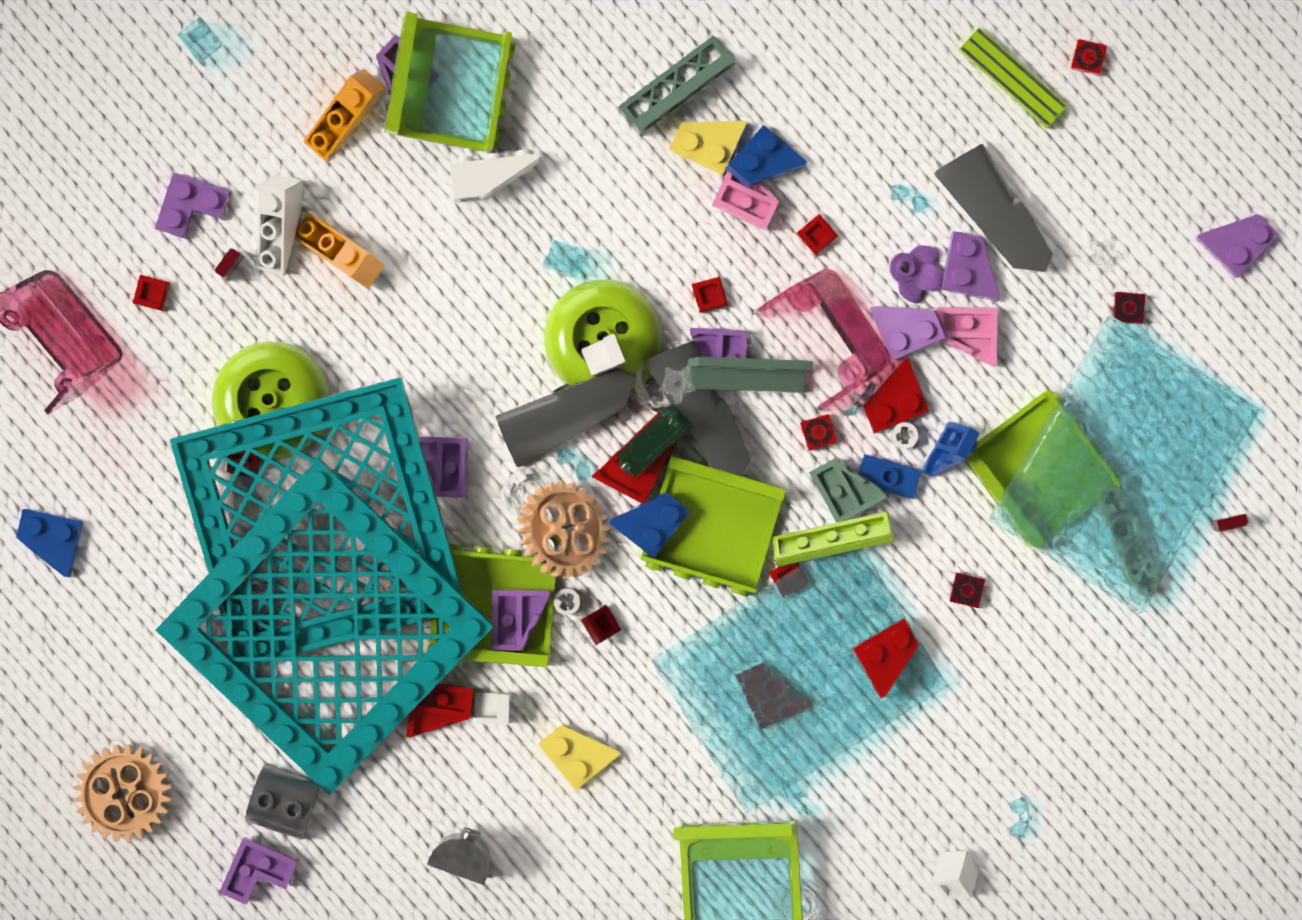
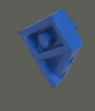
(764, 158)
(951, 448)
(651, 522)
(50, 538)

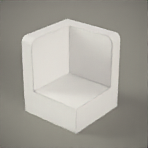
(603, 355)
(492, 708)
(955, 875)

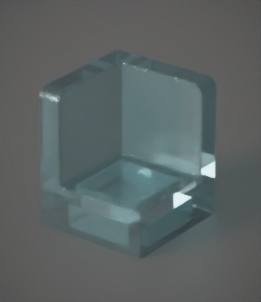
(199, 40)
(565, 259)

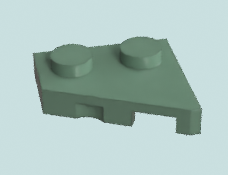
(845, 489)

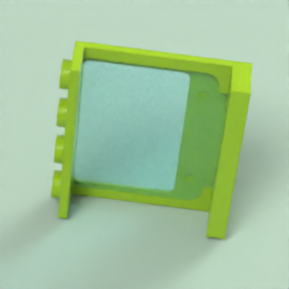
(449, 84)
(740, 871)

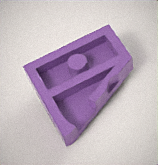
(1238, 242)
(908, 329)
(720, 342)
(447, 464)

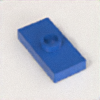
(890, 476)

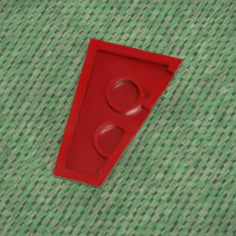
(635, 488)

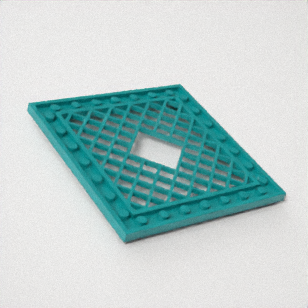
(215, 536)
(323, 766)

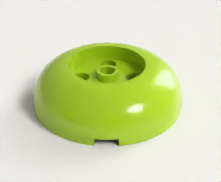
(614, 304)
(269, 364)

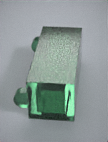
(653, 441)

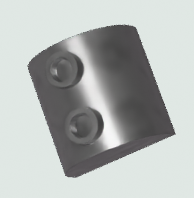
(282, 801)
(462, 856)

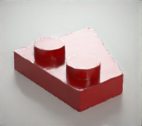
(440, 708)

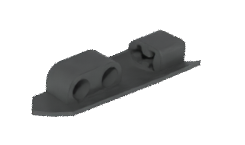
(992, 206)
(563, 414)
(710, 415)

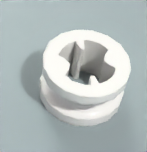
(911, 441)
(576, 600)

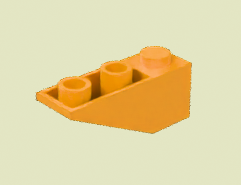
(344, 113)
(338, 250)

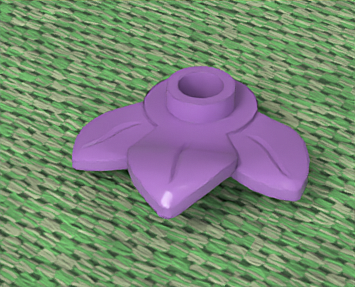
(920, 274)

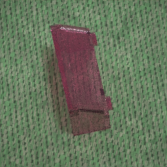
(64, 330)
(867, 350)

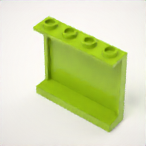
(1005, 447)
(724, 532)
(484, 572)

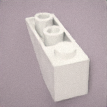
(483, 178)
(277, 221)

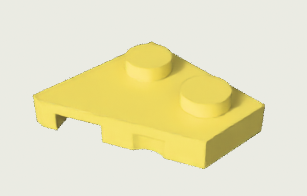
(708, 142)
(577, 754)

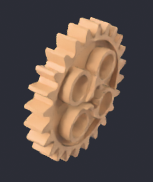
(586, 530)
(97, 803)

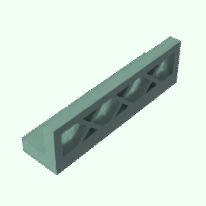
(682, 93)
(748, 374)

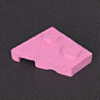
(749, 204)
(972, 331)

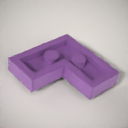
(185, 197)
(255, 862)

